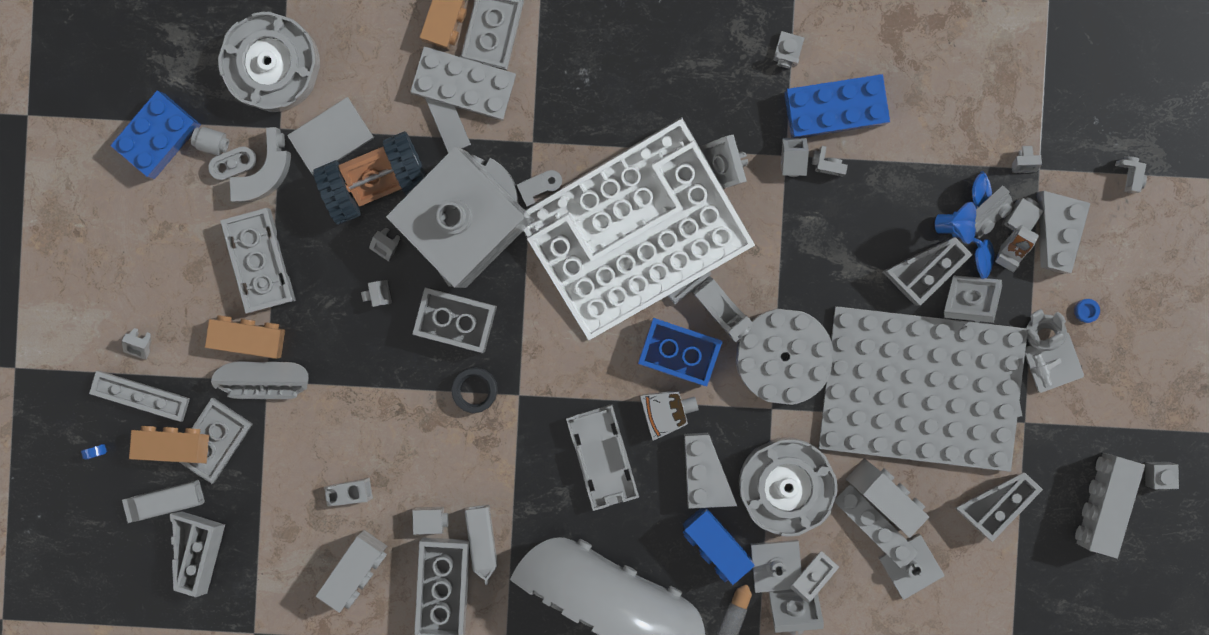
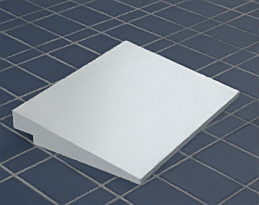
(635, 229)

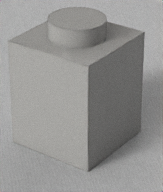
(794, 156)
(1023, 213)
(1161, 475)
(429, 520)

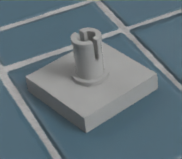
(725, 161)
(973, 299)
(775, 565)
(917, 574)
(794, 614)

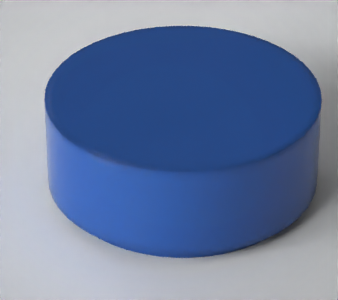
(1087, 310)
(93, 452)

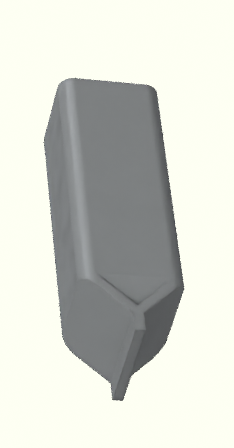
(163, 501)
(481, 541)

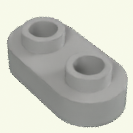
(233, 163)

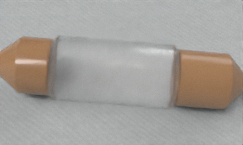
(736, 612)

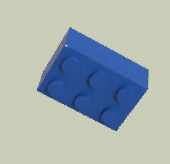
(155, 135)
(680, 352)
(717, 546)

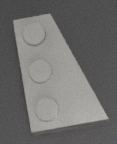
(1060, 230)
(927, 271)
(704, 474)
(999, 505)

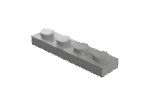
(139, 396)
(876, 526)

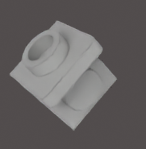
(788, 50)
(832, 166)

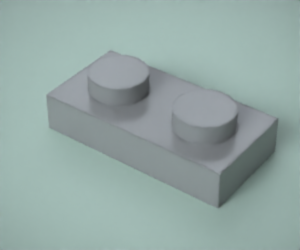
(814, 577)

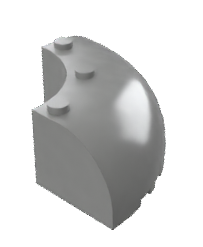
(603, 593)

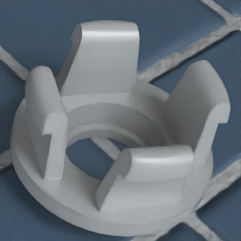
(1041, 321)

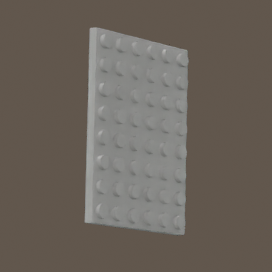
(923, 388)

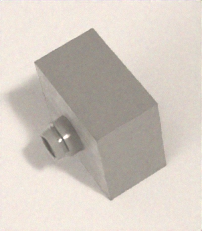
(459, 218)

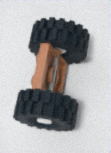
(369, 177)

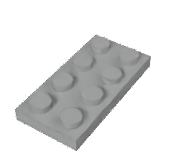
(463, 83)

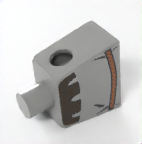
(666, 411)

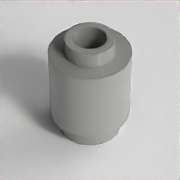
(209, 141)

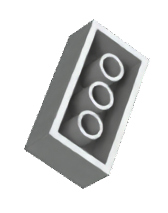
(1109, 504)
(442, 586)

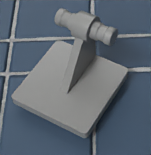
(1054, 366)

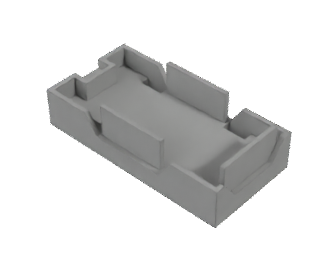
(257, 260)
(602, 457)

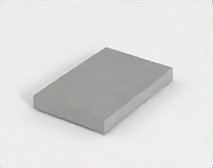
(492, 32)
(331, 135)
(225, 434)

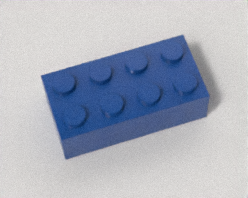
(837, 106)

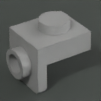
(1135, 179)

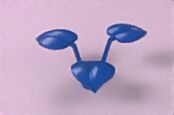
(962, 225)

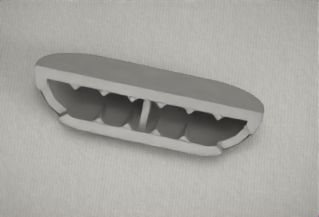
(261, 380)

